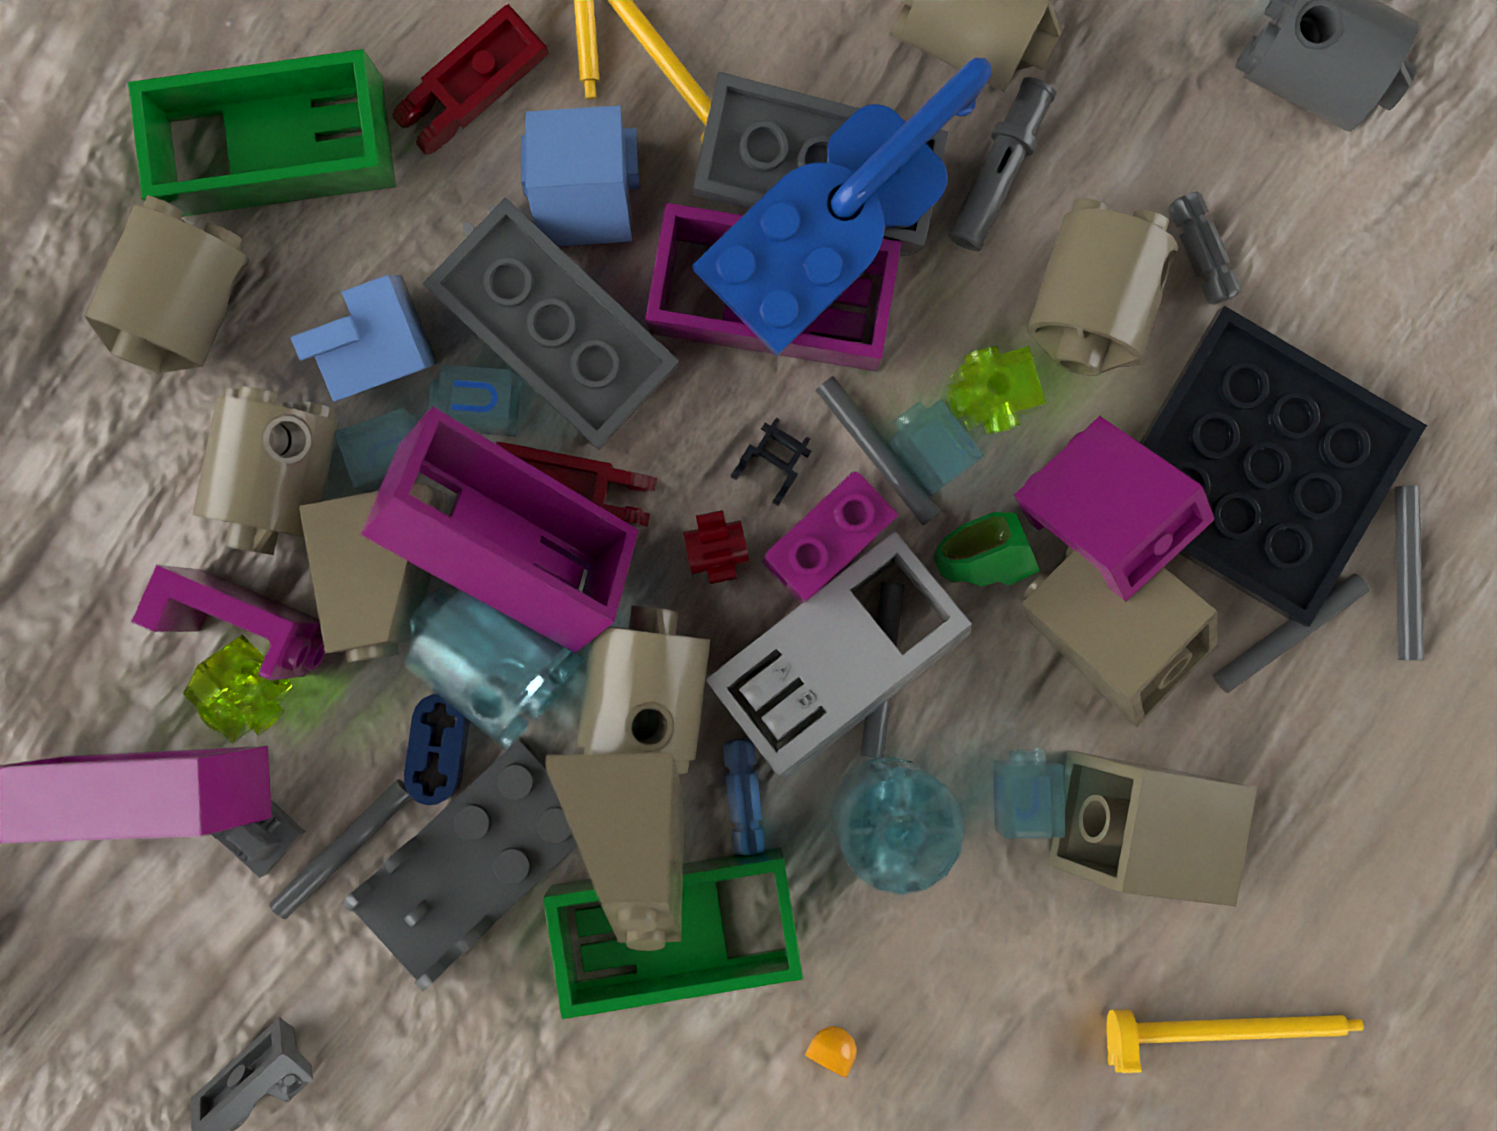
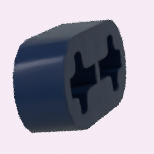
(423, 745)

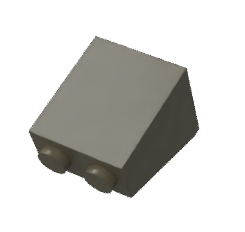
(359, 586)
(1128, 648)
(1153, 830)
(631, 838)

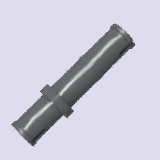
(1011, 144)

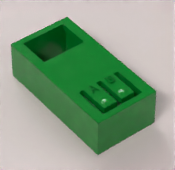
(268, 132)
(680, 969)

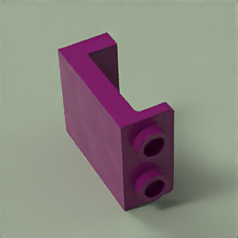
(1116, 505)
(829, 537)
(182, 597)

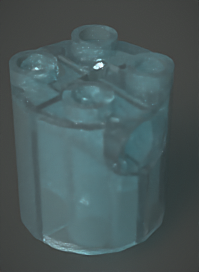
(486, 663)
(890, 852)

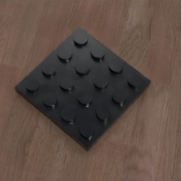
(1285, 460)

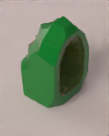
(986, 551)

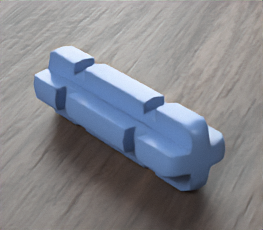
(744, 797)

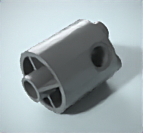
(1333, 57)

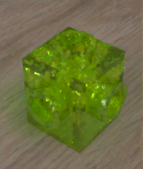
(1012, 378)
(232, 693)

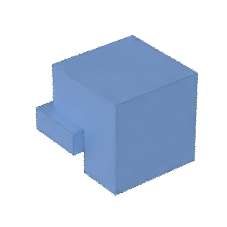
(580, 174)
(372, 344)

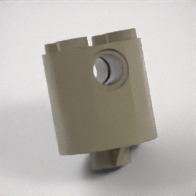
(1002, 31)
(1102, 288)
(165, 289)
(259, 485)
(641, 671)

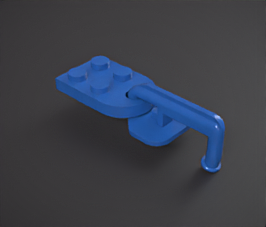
(829, 218)

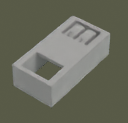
(838, 656)

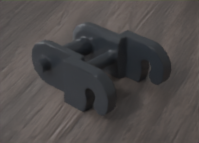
(772, 431)

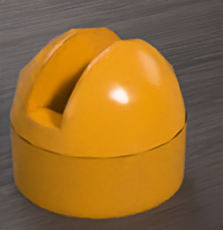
(833, 1050)

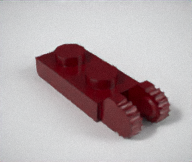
(472, 77)
(588, 478)

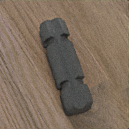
(1205, 248)

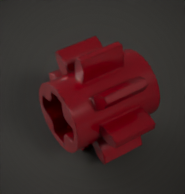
(716, 547)

